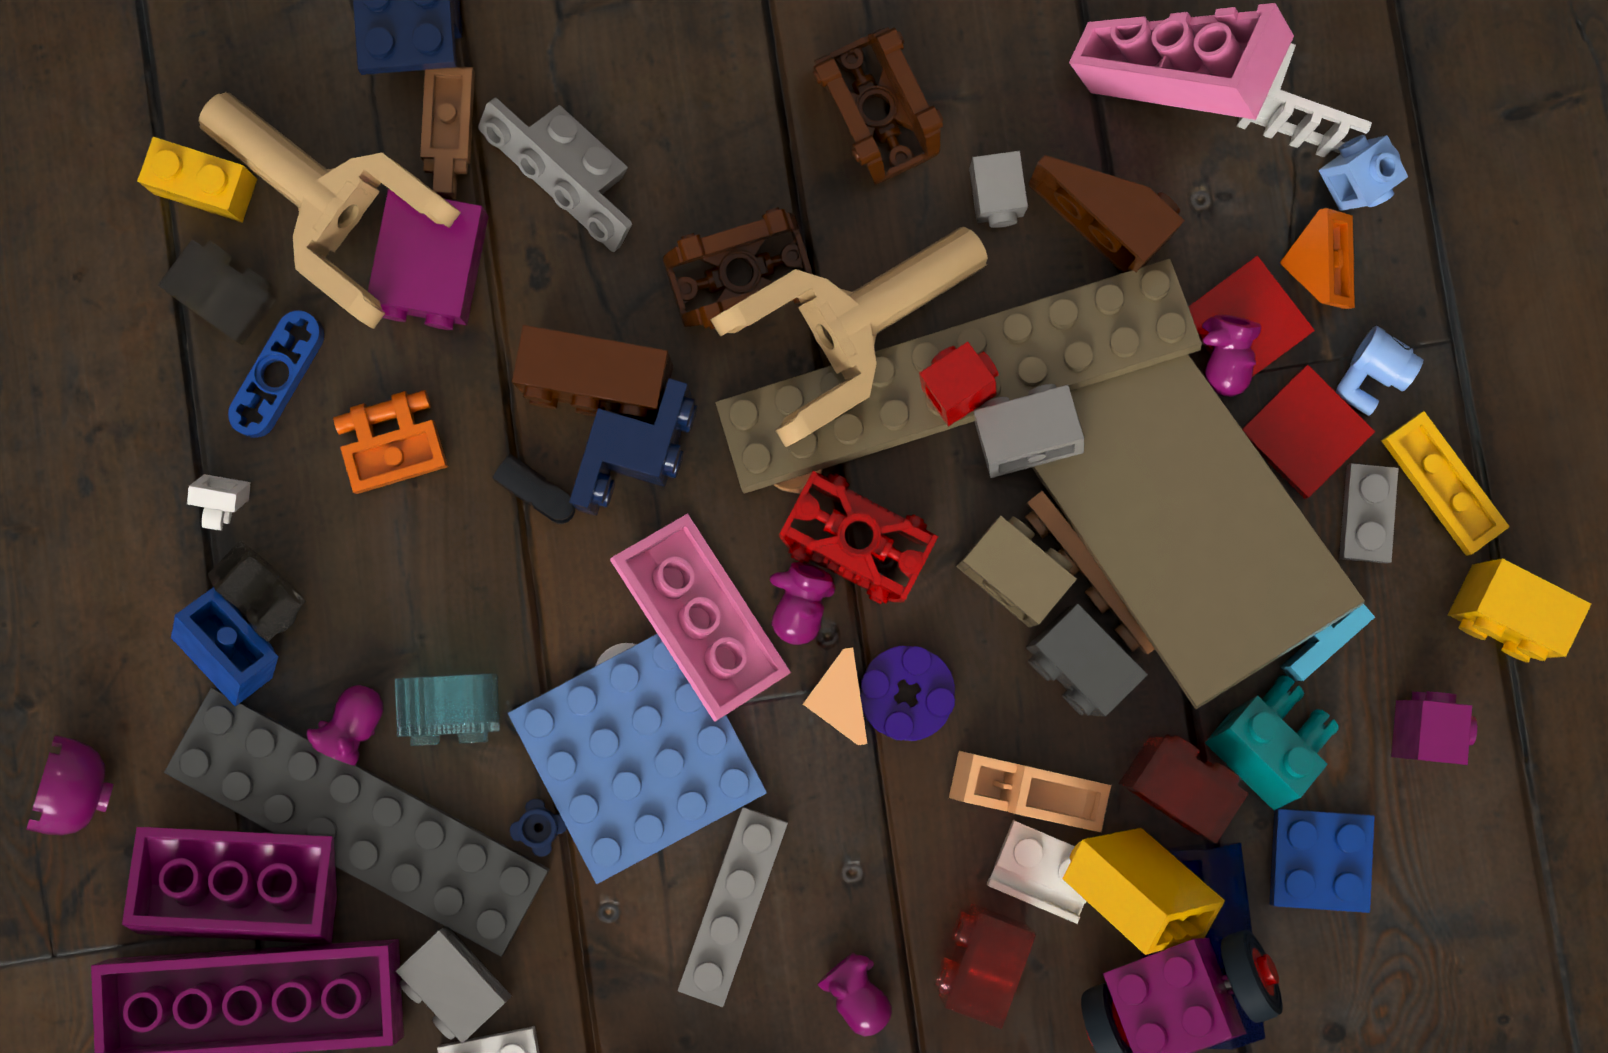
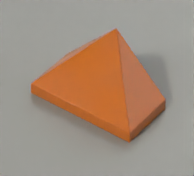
(1325, 258)

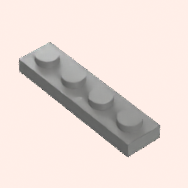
(732, 906)

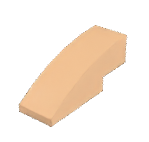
(1029, 791)

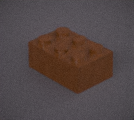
(591, 373)

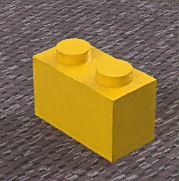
(197, 179)

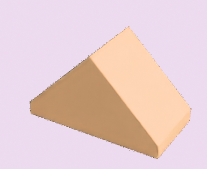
(838, 698)

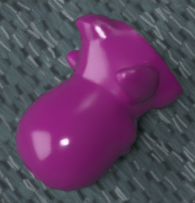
(1232, 359)
(801, 607)
(352, 722)
(858, 1000)

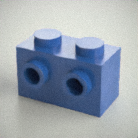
(224, 646)

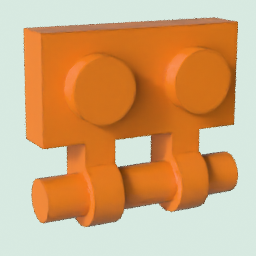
(393, 455)

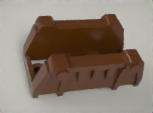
(897, 88)
(724, 247)

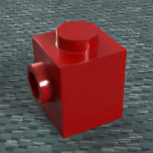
(959, 381)

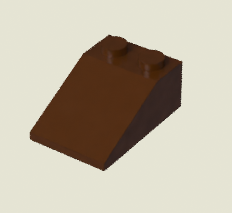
(1113, 214)

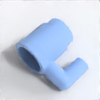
(1383, 360)

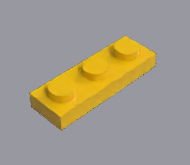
(1445, 483)

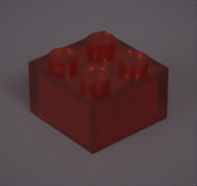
(1184, 788)
(984, 965)

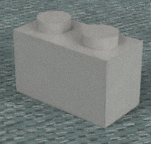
(1029, 429)
(452, 985)

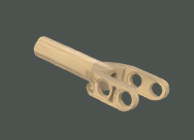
(327, 199)
(849, 321)

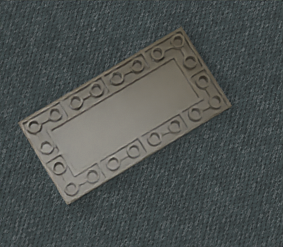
(1194, 528)

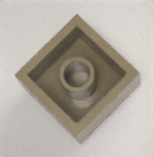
(1018, 570)

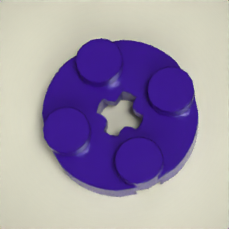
(934, 700)

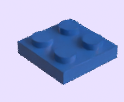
(1322, 860)

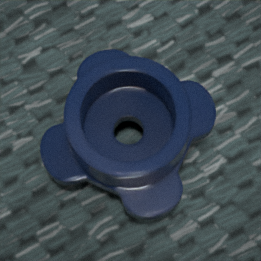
(524, 828)

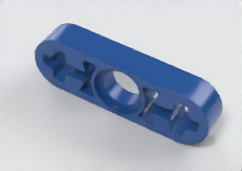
(269, 354)

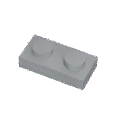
(1368, 513)

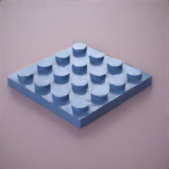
(634, 758)

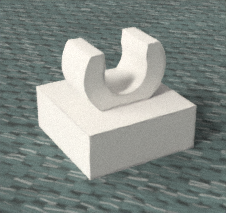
(219, 498)

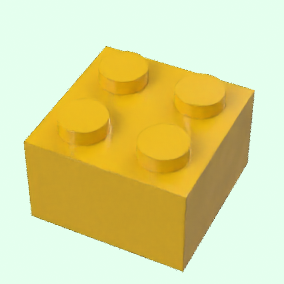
(1518, 610)

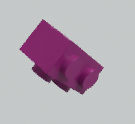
(1433, 728)

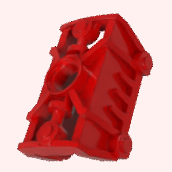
(853, 563)

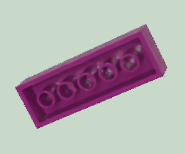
(250, 1000)

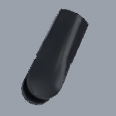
(534, 490)

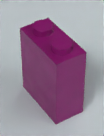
(426, 265)

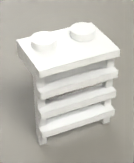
(1280, 106)

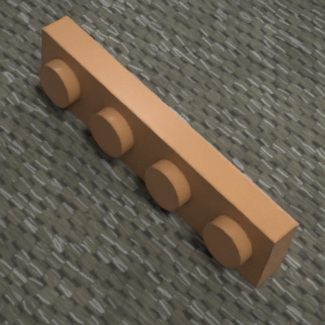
(1048, 520)

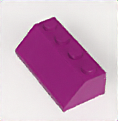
(232, 885)

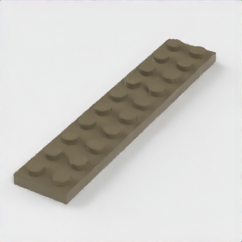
(1054, 340)

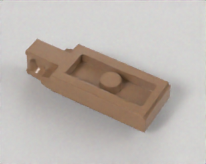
(447, 126)

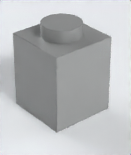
(998, 188)

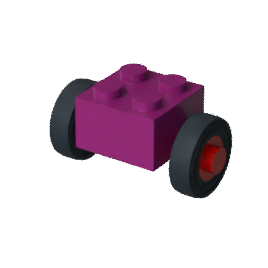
(1182, 998)

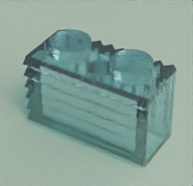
(447, 706)

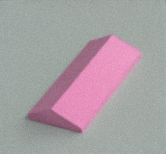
(700, 617)

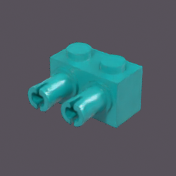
(1267, 751)

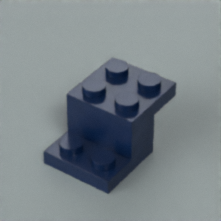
(406, 34)
(633, 448)

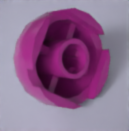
(70, 789)

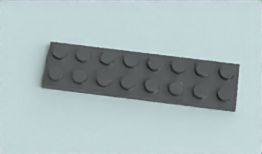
(376, 826)

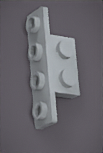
(565, 164)

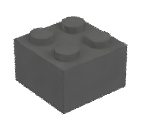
(1084, 662)

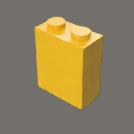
(1142, 889)

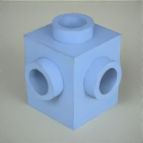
(1363, 172)

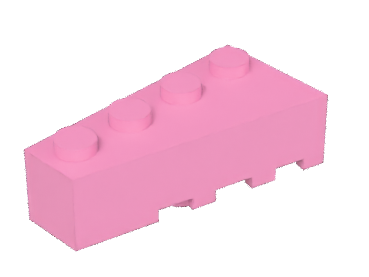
(1186, 61)

